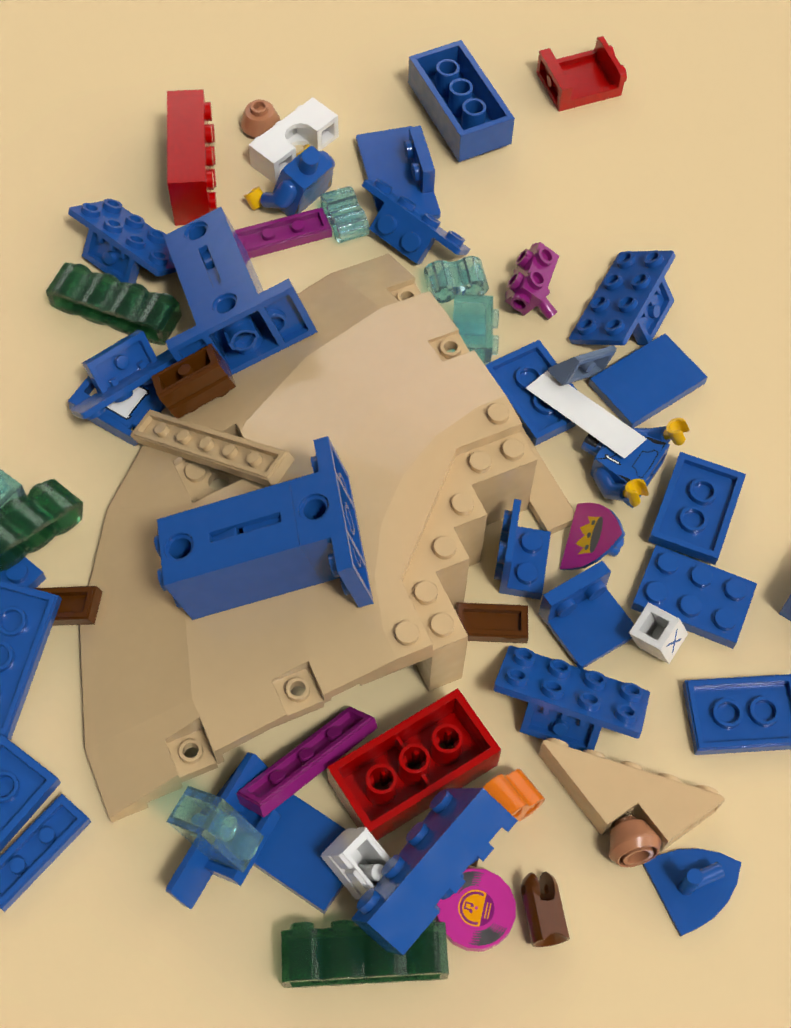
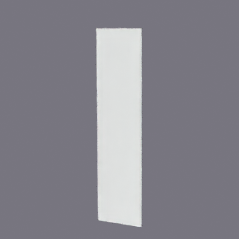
(587, 414)

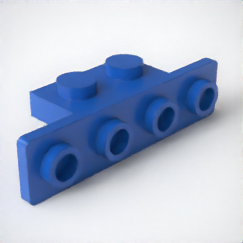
(406, 227)
(120, 371)
(197, 868)

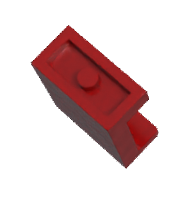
(581, 76)

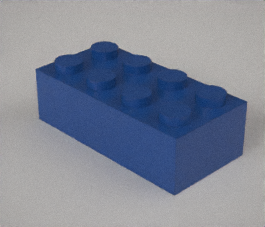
(460, 100)

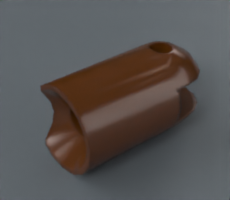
(544, 915)

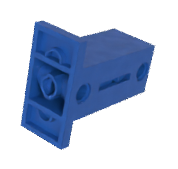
(229, 298)
(266, 542)

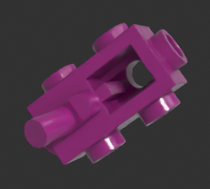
(531, 280)

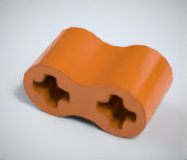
(515, 793)

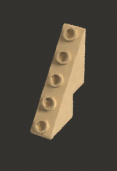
(617, 790)

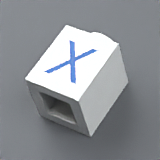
(658, 633)

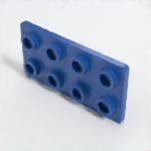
(403, 162)
(122, 241)
(628, 301)
(570, 700)

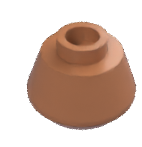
(258, 118)
(633, 842)

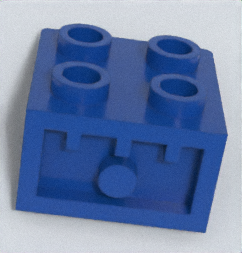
(521, 557)
(586, 616)

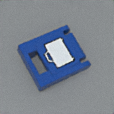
(123, 415)

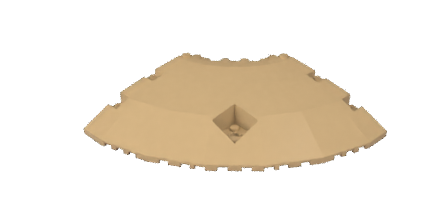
(428, 468)

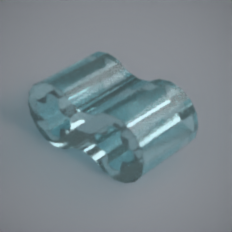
(344, 214)
(456, 277)

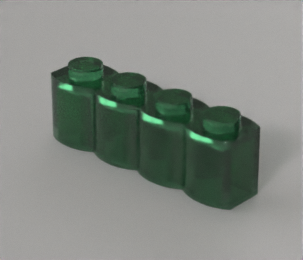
(114, 303)
(35, 520)
(351, 957)

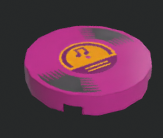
(479, 912)

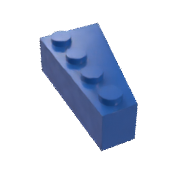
(430, 866)

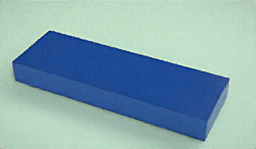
(39, 848)

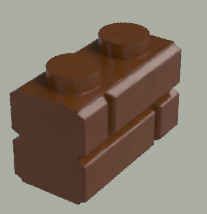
(193, 381)

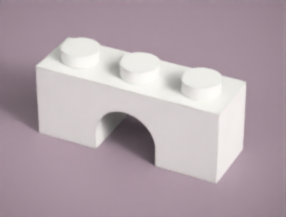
(276, 148)

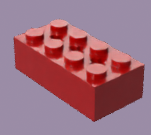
(190, 155)
(415, 742)

